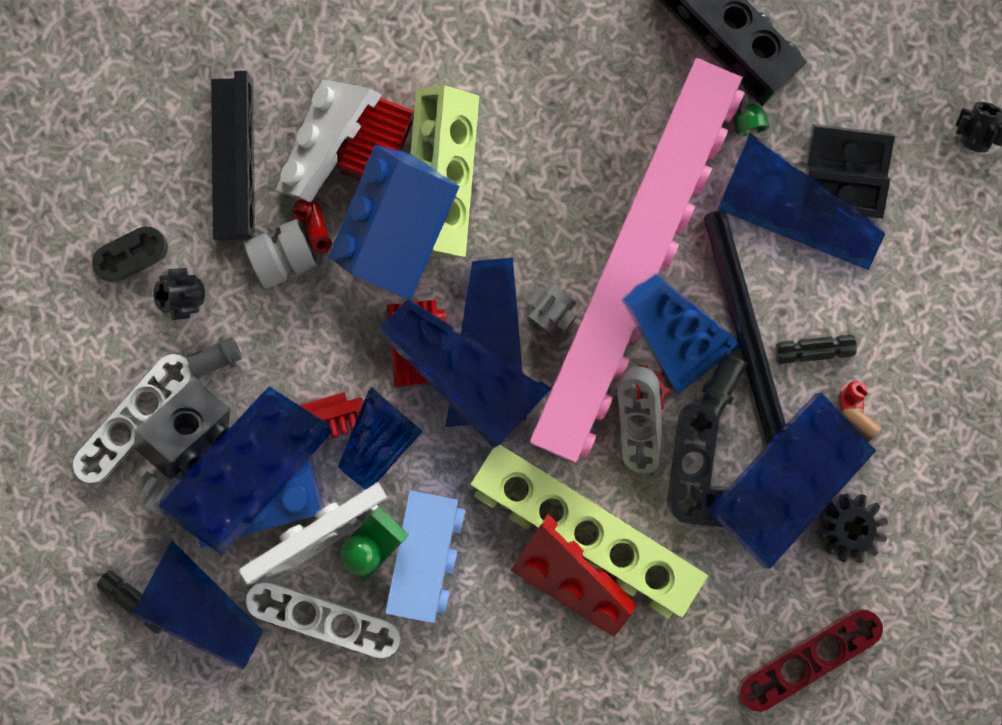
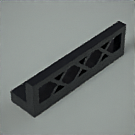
(233, 157)

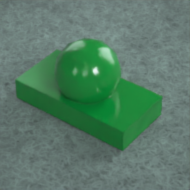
(371, 544)

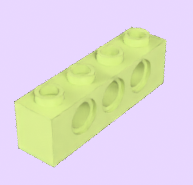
(446, 142)

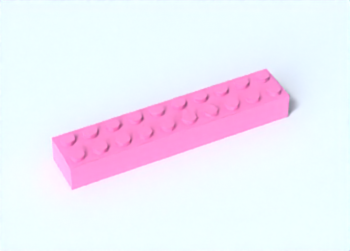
(640, 251)

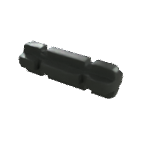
(816, 349)
(123, 594)

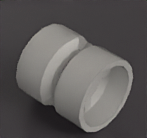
(280, 254)

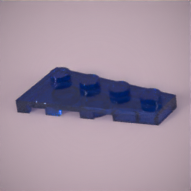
(491, 316)

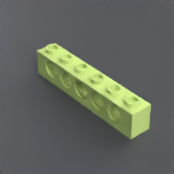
(682, 578)

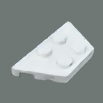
(302, 544)

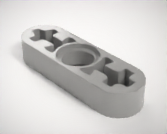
(648, 407)

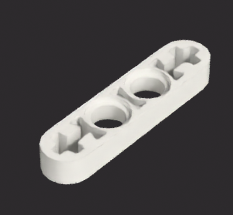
(129, 414)
(322, 624)

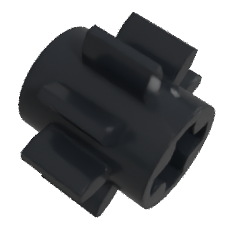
(980, 127)
(179, 293)

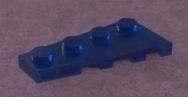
(787, 201)
(473, 381)

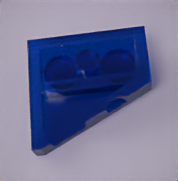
(376, 440)

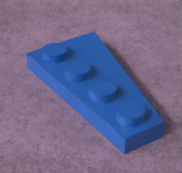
(677, 332)

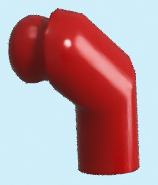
(314, 224)

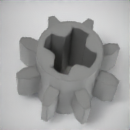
(551, 309)
(155, 490)

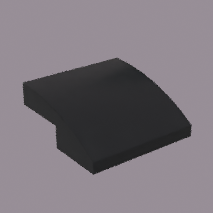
(852, 165)

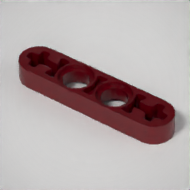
(813, 666)

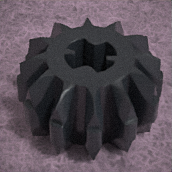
(857, 542)

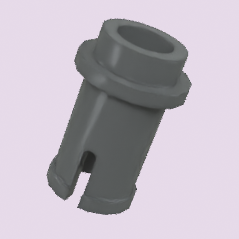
(214, 357)

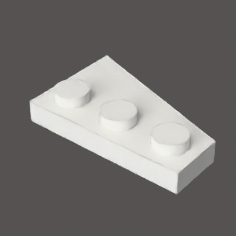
(327, 124)

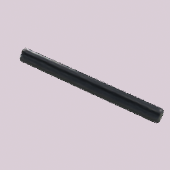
(745, 323)

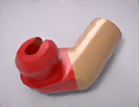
(852, 408)

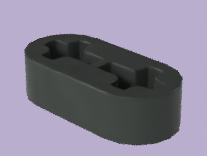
(126, 245)

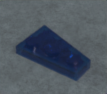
(196, 610)

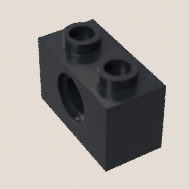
(190, 408)

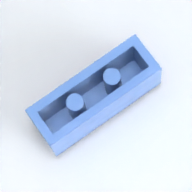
(425, 557)

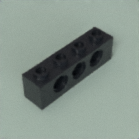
(734, 47)

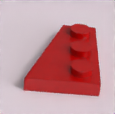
(566, 576)

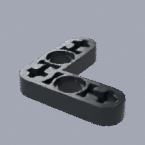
(706, 493)

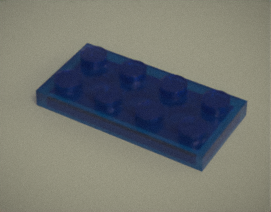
(245, 470)
(792, 480)

